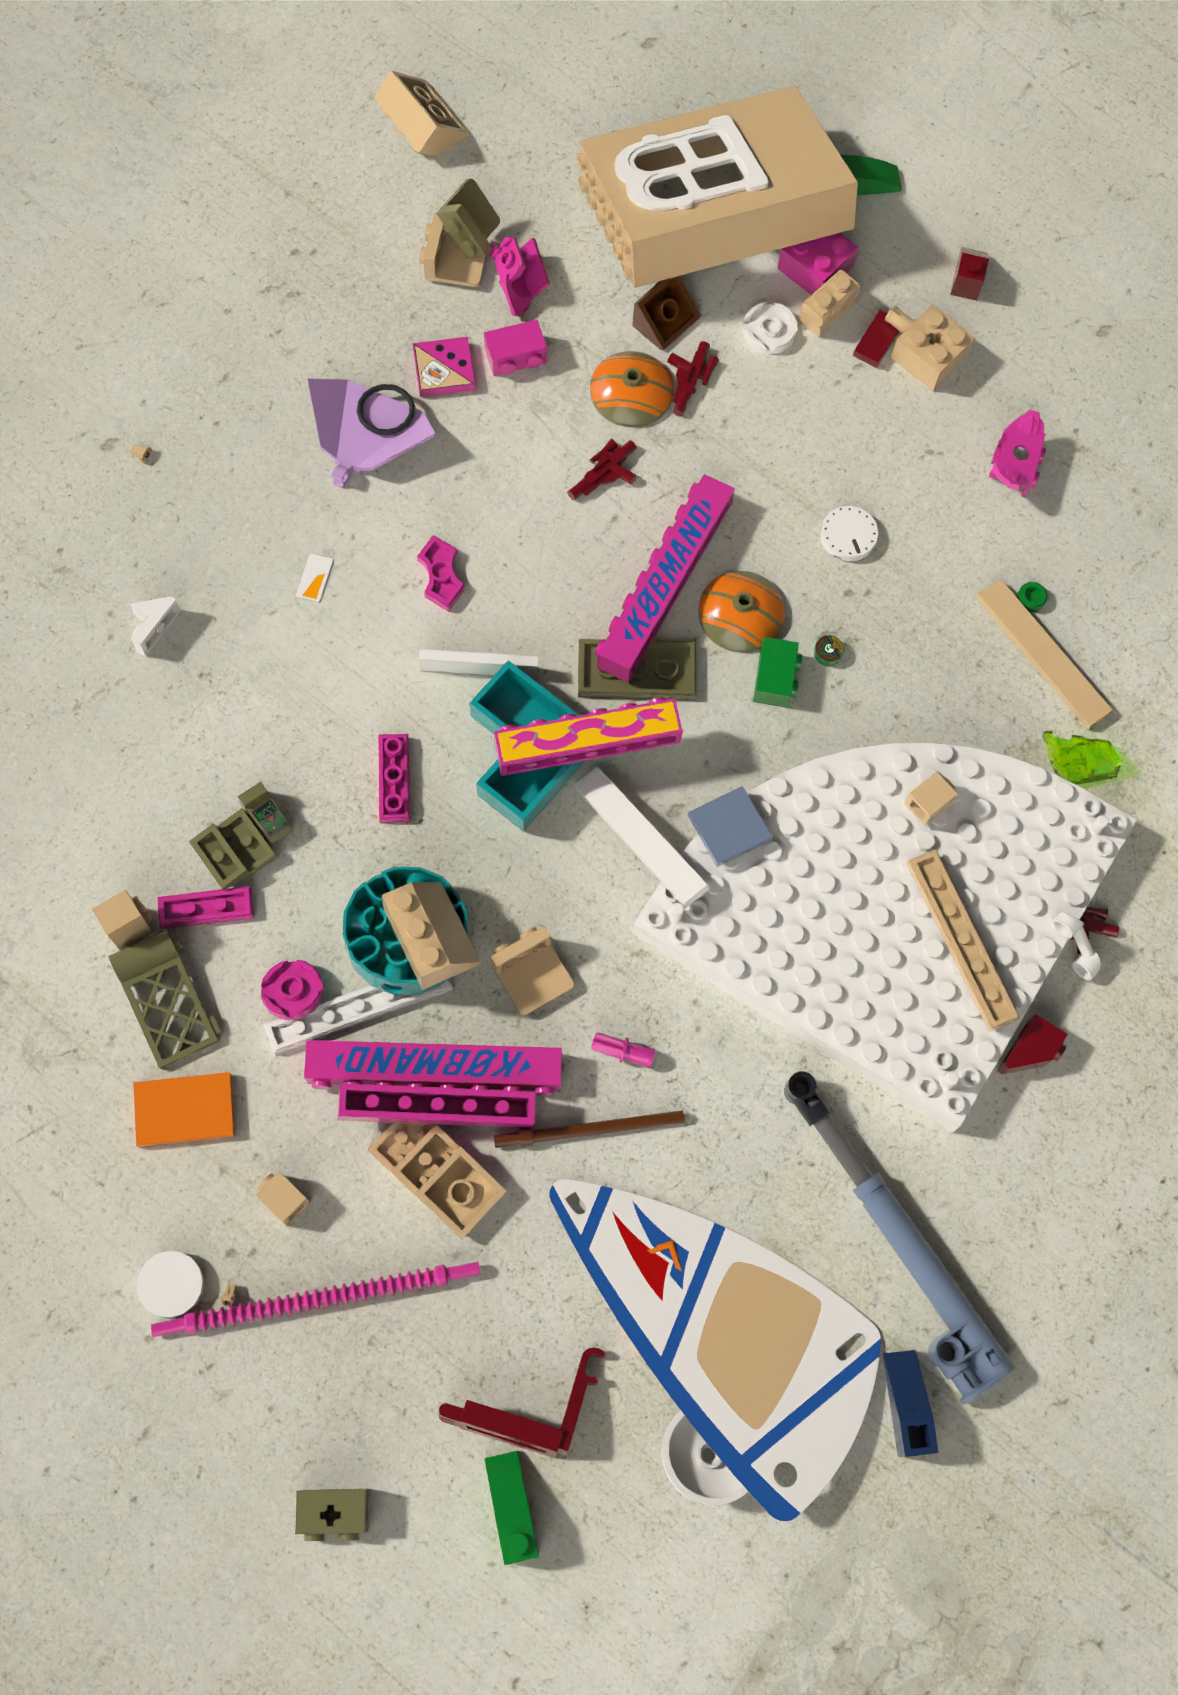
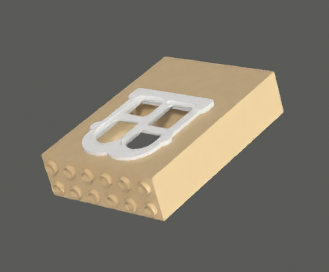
(788, 190)

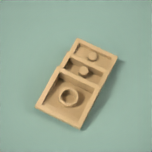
(438, 1173)

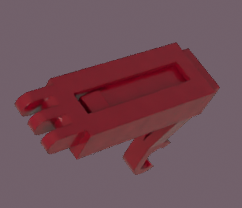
(520, 1430)

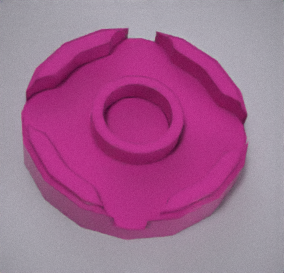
(292, 989)

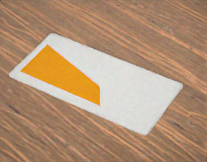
(314, 577)

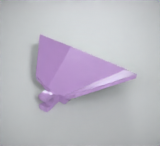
(348, 440)

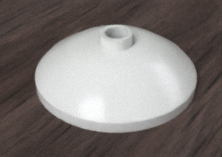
(690, 1473)

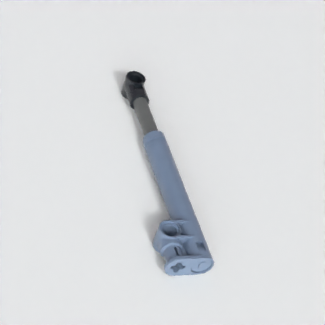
(977, 1355)

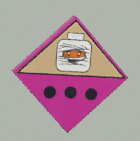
(443, 366)

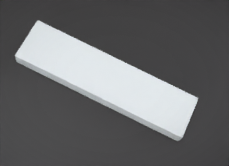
(474, 662)

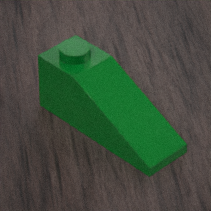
(511, 1508)

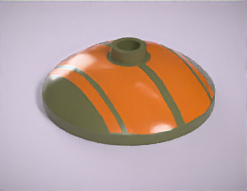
(631, 401)
(741, 626)

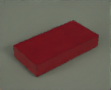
(876, 340)

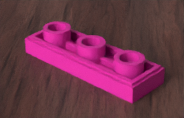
(394, 793)

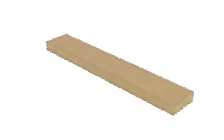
(1044, 654)
(963, 940)

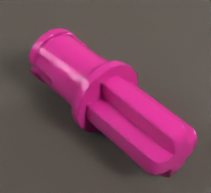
(623, 1049)

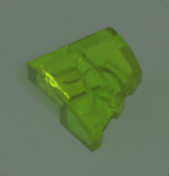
(1082, 758)

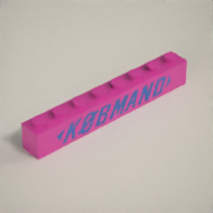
(665, 578)
(433, 1065)

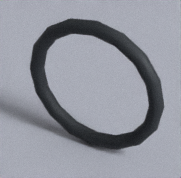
(406, 423)

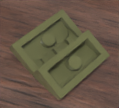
(233, 849)

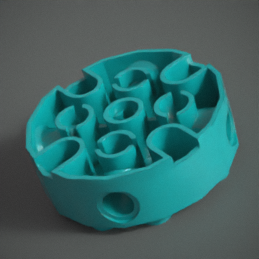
(371, 938)

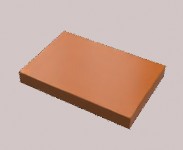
(183, 1109)

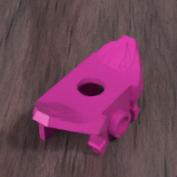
(520, 272)
(1023, 432)

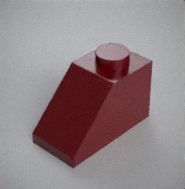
(969, 273)
(1034, 1047)

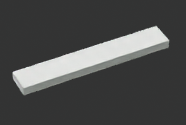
(641, 837)
(341, 1014)

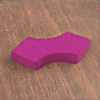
(443, 585)

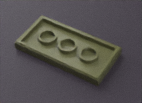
(664, 672)

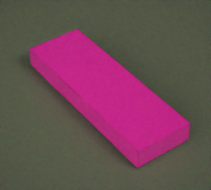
(205, 907)

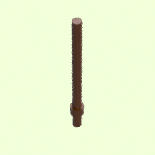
(527, 1137)

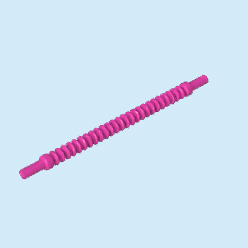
(192, 1322)

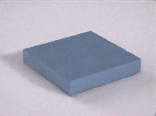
(730, 826)

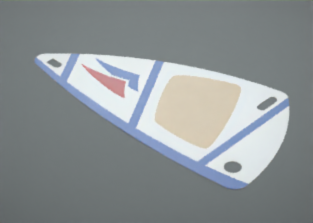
(731, 1338)

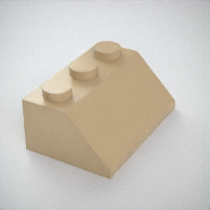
(419, 114)
(429, 932)

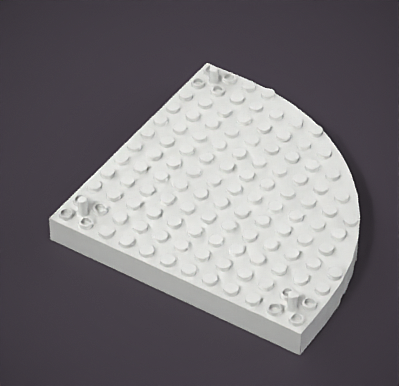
(838, 937)

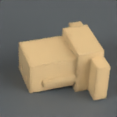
(141, 452)
(229, 1296)

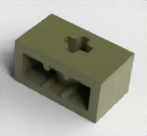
(313, 1504)

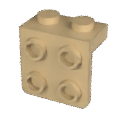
(446, 261)
(531, 971)

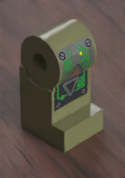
(265, 813)

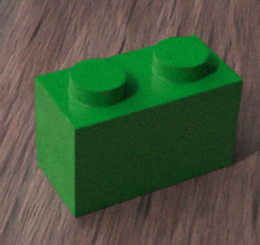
(776, 672)

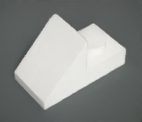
(156, 618)

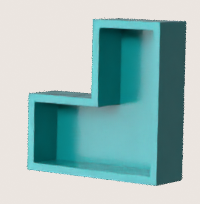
(518, 700)

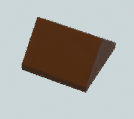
(665, 312)

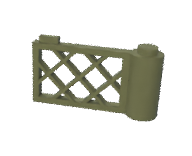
(153, 958)

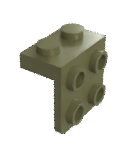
(470, 219)

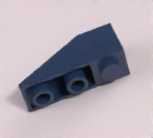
(909, 1405)

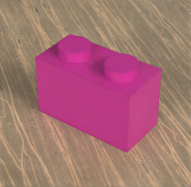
(515, 347)

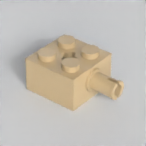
(929, 345)

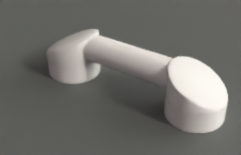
(1088, 962)

